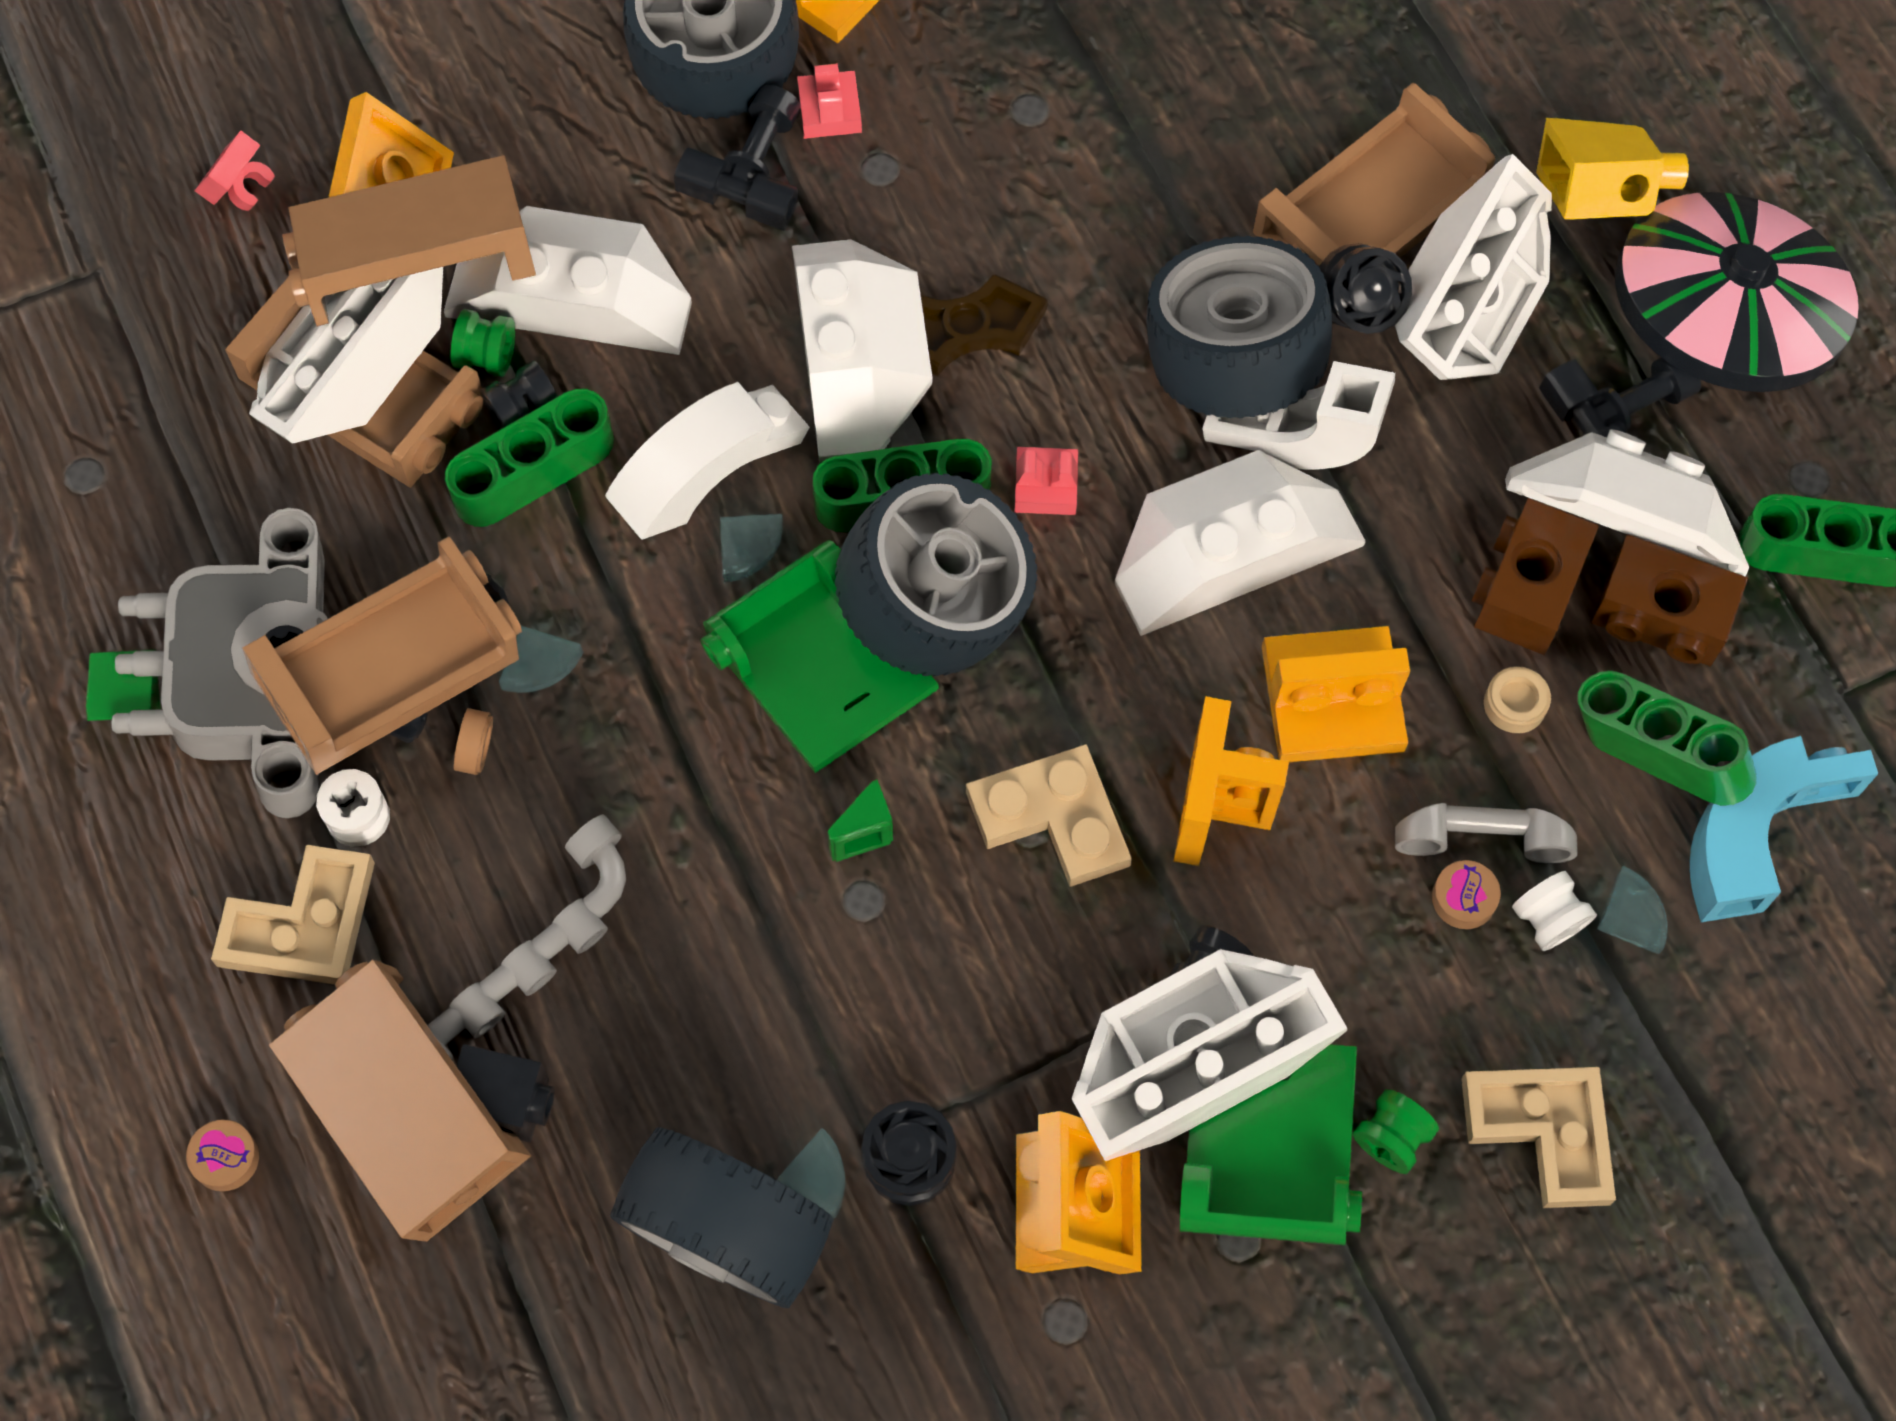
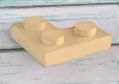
(1055, 796)
(310, 937)
(1559, 1113)

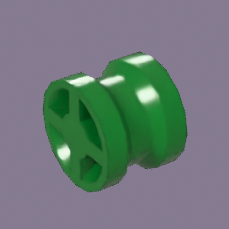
(483, 342)
(1396, 1131)

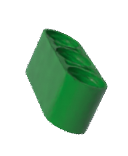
(542, 432)
(874, 471)
(1808, 552)
(1681, 760)

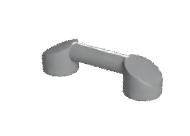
(1545, 834)

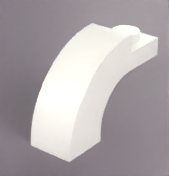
(1323, 428)
(697, 451)

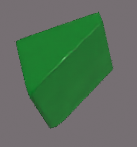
(115, 692)
(862, 826)

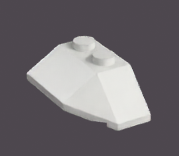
(1479, 274)
(590, 284)
(860, 344)
(344, 370)
(1634, 494)
(1229, 537)
(1199, 1047)

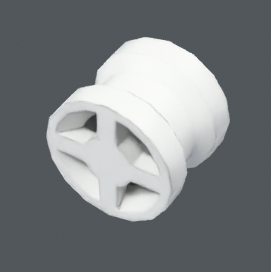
(362, 819)
(1554, 910)

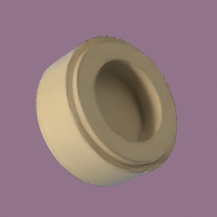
(1517, 699)

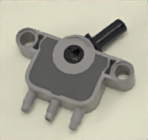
(206, 683)

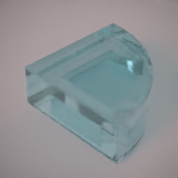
(748, 543)
(541, 661)
(1635, 912)
(818, 1173)

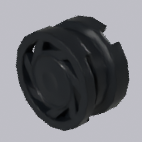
(1366, 287)
(909, 1152)

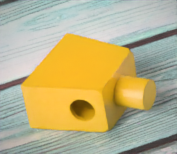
(1605, 169)

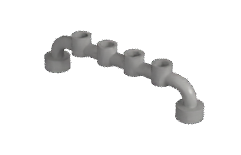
(529, 963)

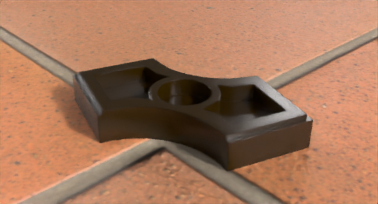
(991, 318)

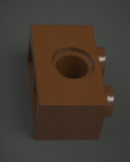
(1700, 591)
(1526, 609)

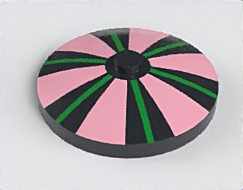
(1736, 292)

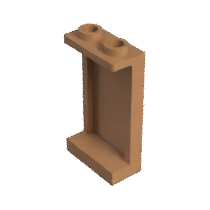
(1382, 186)
(405, 231)
(411, 425)
(387, 658)
(395, 1102)

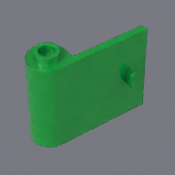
(807, 664)
(1279, 1160)

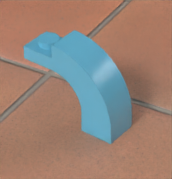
(1730, 845)

